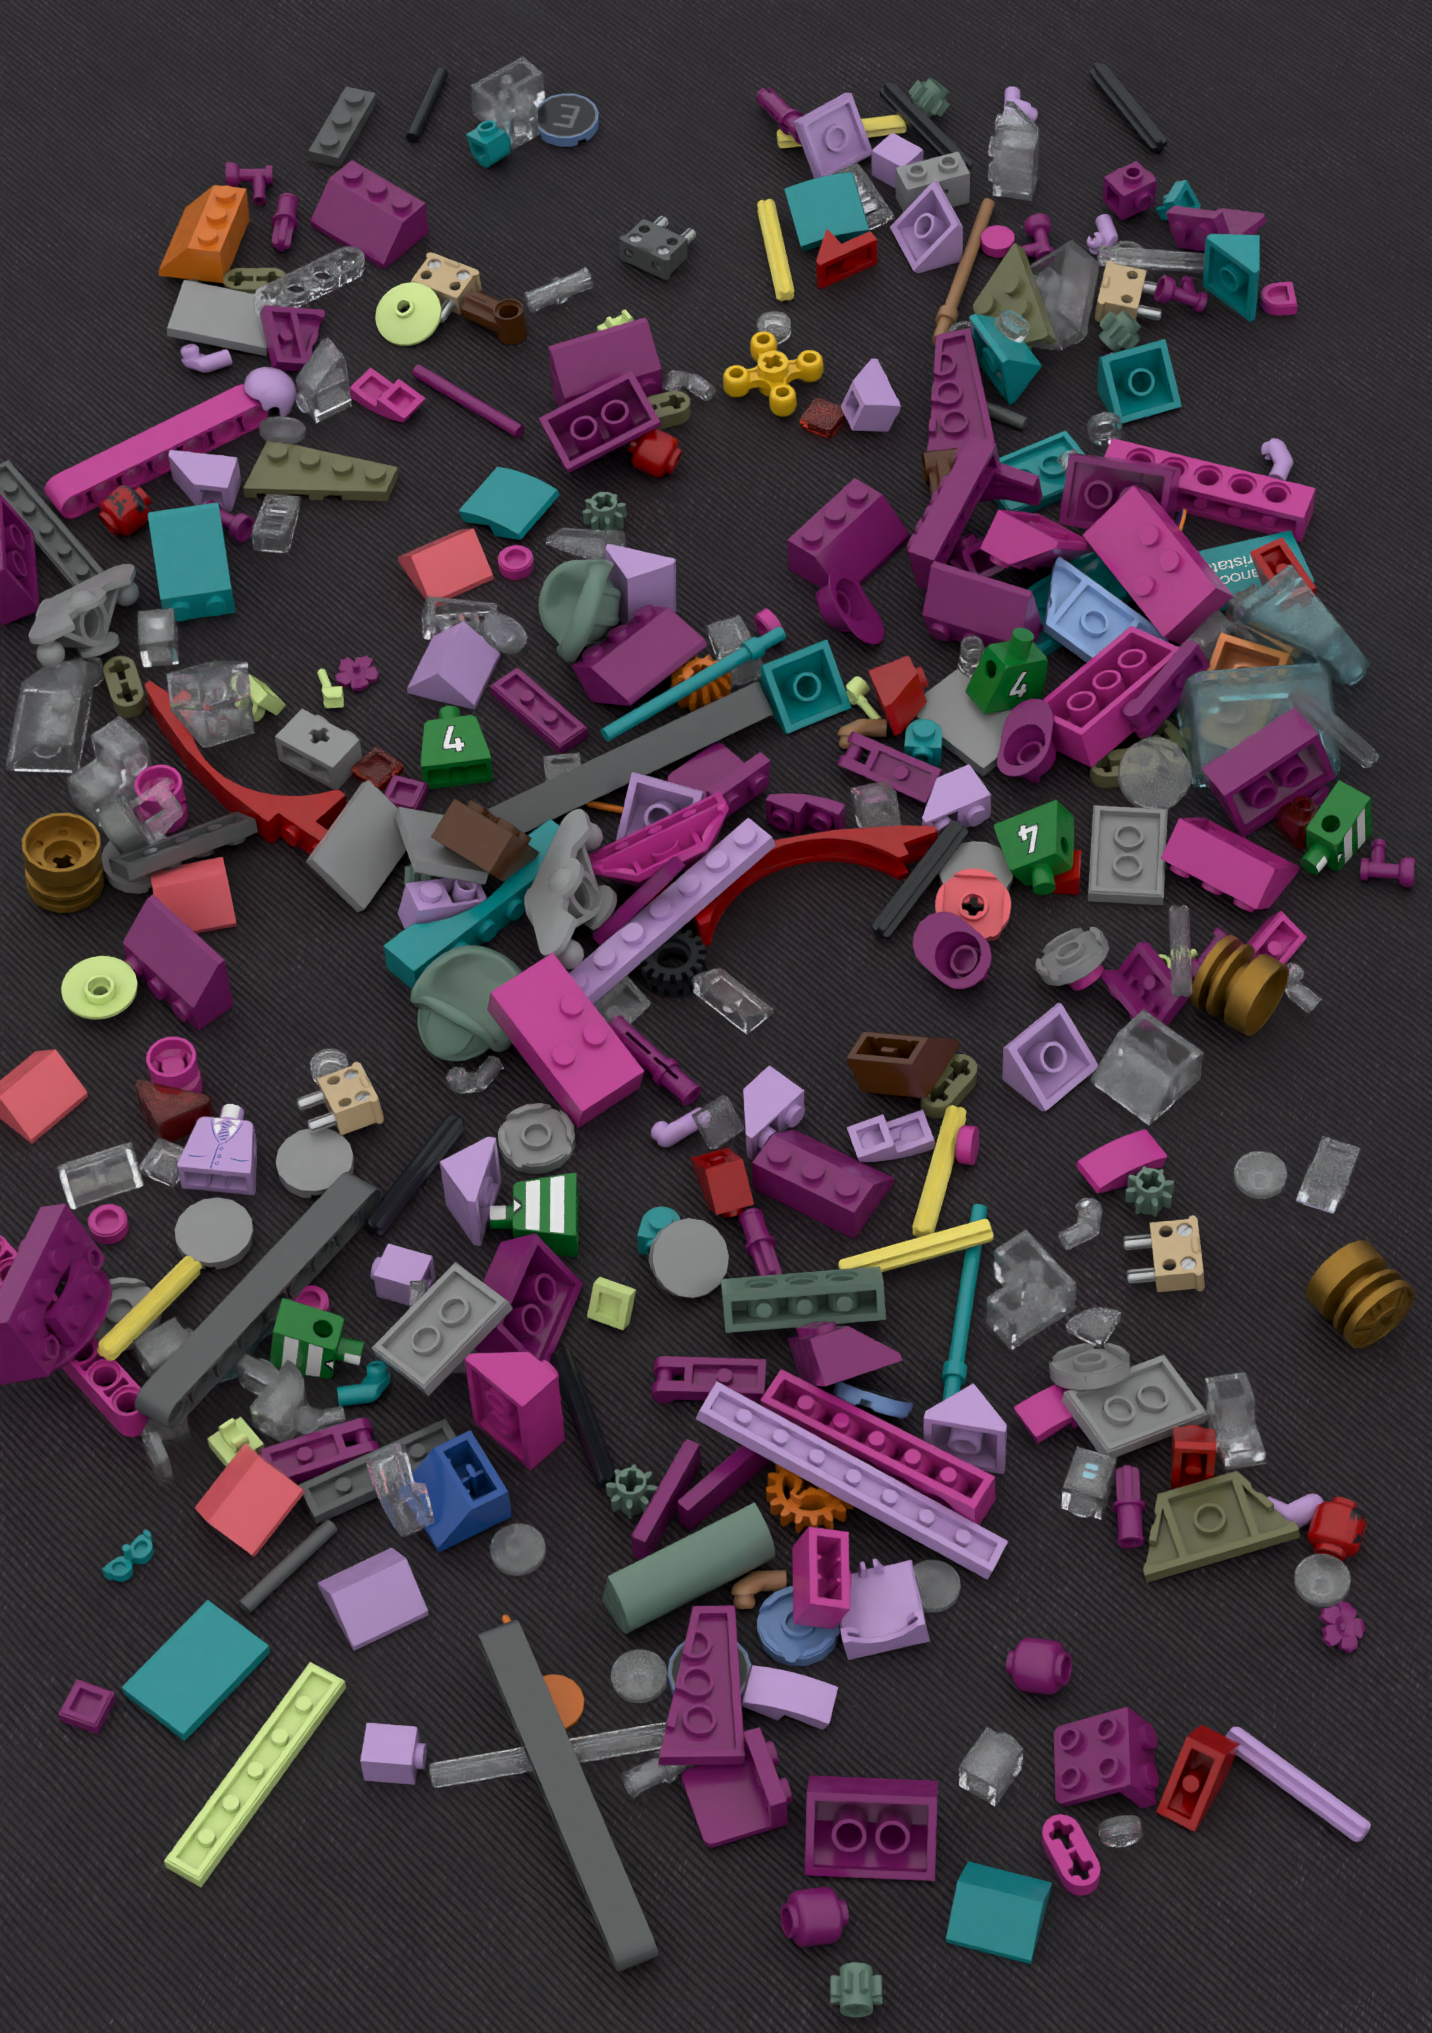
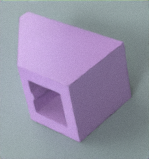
(871, 400)
(206, 477)
(957, 798)
(438, 900)
(770, 1108)

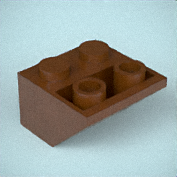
(484, 839)
(900, 1062)

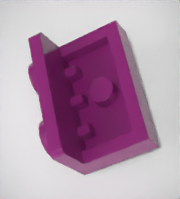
(1144, 984)

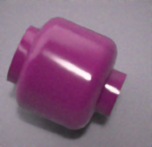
(1039, 1666)
(814, 1917)

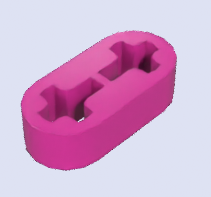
(1078, 1850)

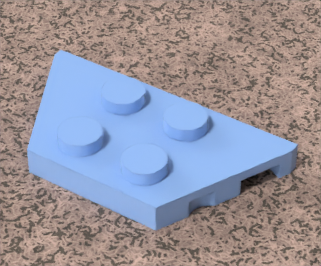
(1085, 614)

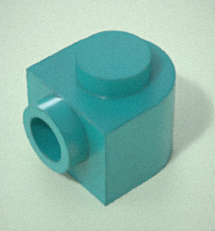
(488, 143)
(924, 741)
(651, 1224)

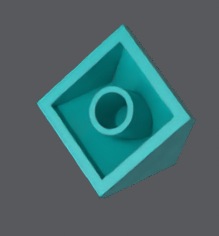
(1233, 271)
(1005, 362)
(1138, 381)
(804, 687)
(998, 1912)

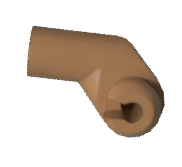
(865, 727)
(756, 1582)

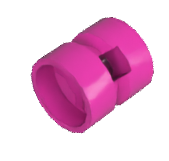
(151, 776)
(174, 1064)

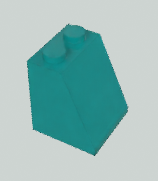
(192, 561)

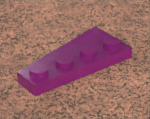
(957, 394)
(706, 1700)

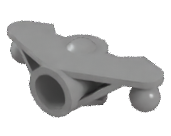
(83, 616)
(567, 891)

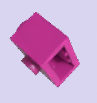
(821, 1578)

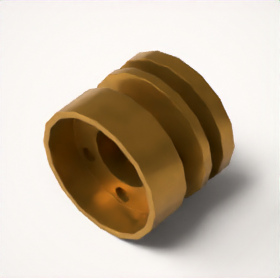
(63, 862)
(1239, 985)
(1360, 1294)

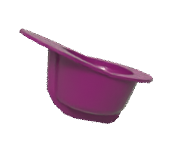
(848, 608)
(1027, 741)
(952, 950)

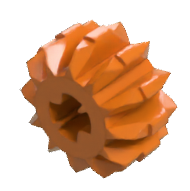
(707, 694)

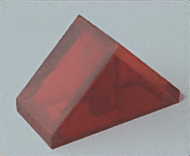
(172, 1110)

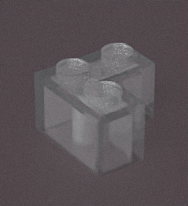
(511, 100)
(119, 759)
(1033, 1291)

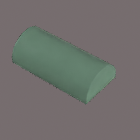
(688, 1568)

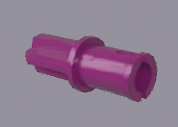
(284, 221)
(759, 1242)
(1129, 1507)

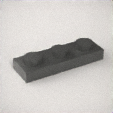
(342, 126)

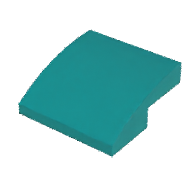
(827, 204)
(509, 503)

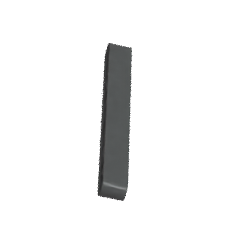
(638, 756)
(256, 1301)
(568, 1796)

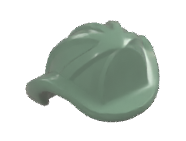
(579, 605)
(455, 1001)

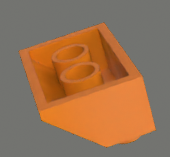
(208, 235)

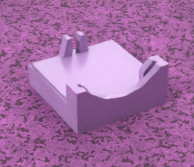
(883, 1610)

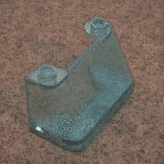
(1295, 621)
(1231, 704)

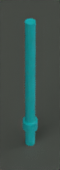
(750, 651)
(955, 1369)

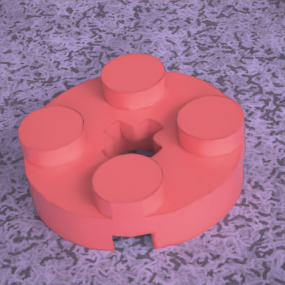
(988, 891)

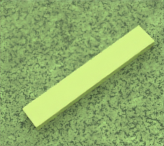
(255, 1774)

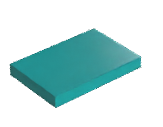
(1042, 461)
(196, 1670)

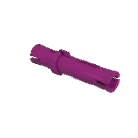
(779, 111)
(664, 1070)

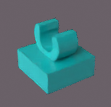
(1179, 195)

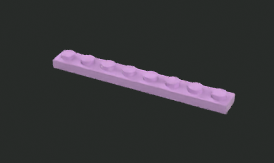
(672, 909)
(852, 1480)

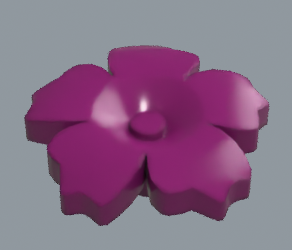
(357, 673)
(1342, 1626)

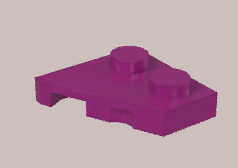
(290, 335)

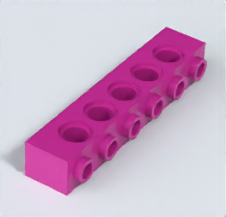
(1230, 493)
(883, 1446)

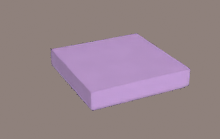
(833, 136)

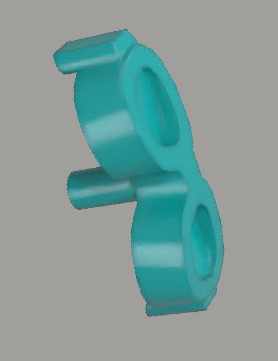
(138, 1552)

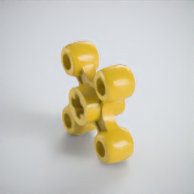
(773, 374)

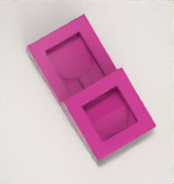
(383, 397)
(1112, 1163)
(1045, 1413)

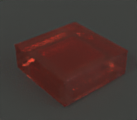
(822, 418)
(377, 768)

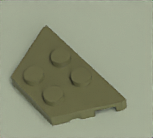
(1016, 290)
(1212, 1524)

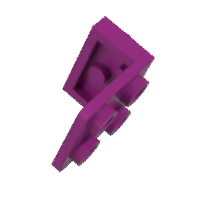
(1193, 225)
(723, 771)
(1105, 1758)
(739, 1798)

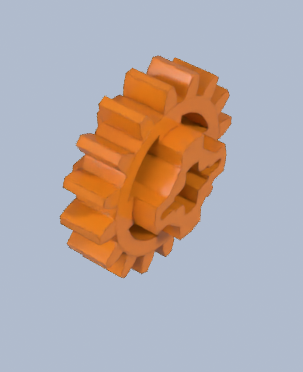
(807, 1502)

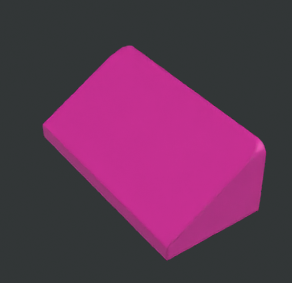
(1277, 938)

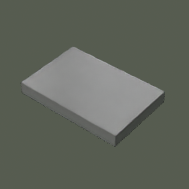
(217, 318)
(964, 726)
(360, 847)
(1127, 855)
(430, 856)
(442, 1328)
(1135, 1409)

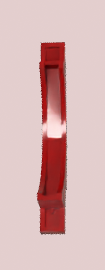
(297, 819)
(875, 847)

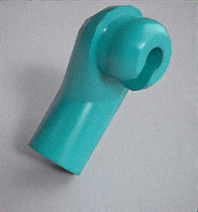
(369, 1389)

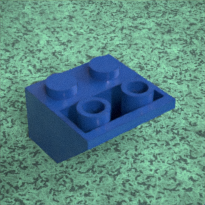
(462, 1491)

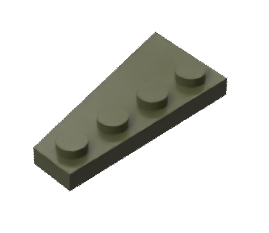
(318, 473)

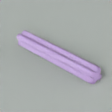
(1299, 1785)

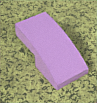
(899, 1138)
(789, 1694)

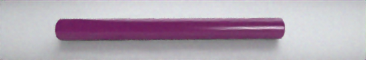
(468, 401)

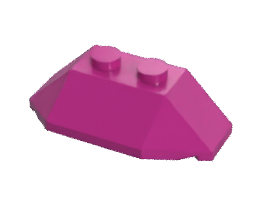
(682, 834)

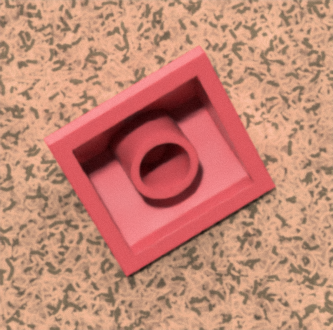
(448, 565)
(197, 894)
(39, 1094)
(249, 1500)

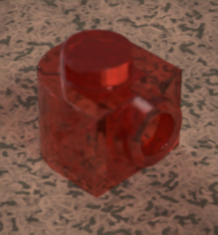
(1294, 819)

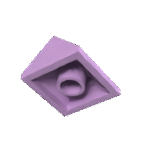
(929, 231)
(642, 579)
(455, 667)
(652, 800)
(1047, 1059)
(472, 1185)
(968, 1430)
(374, 1598)

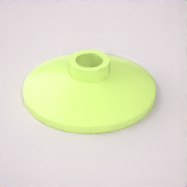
(416, 323)
(99, 976)

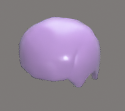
(271, 388)

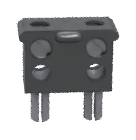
(654, 247)

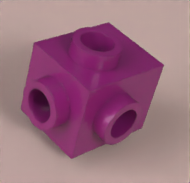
(1129, 190)
(971, 558)

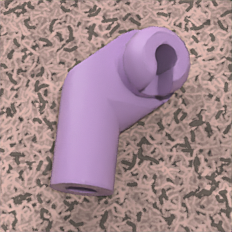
(1013, 94)
(1106, 234)
(202, 362)
(1278, 452)
(670, 1134)
(1299, 1510)

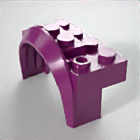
(973, 480)
(52, 1252)

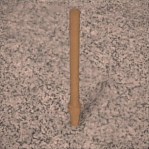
(948, 312)

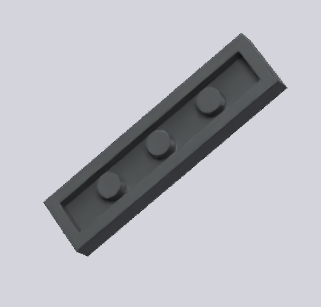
(194, 842)
(351, 1483)

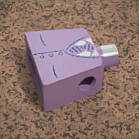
(221, 1154)

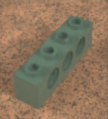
(803, 1299)

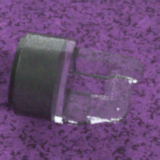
(128, 827)

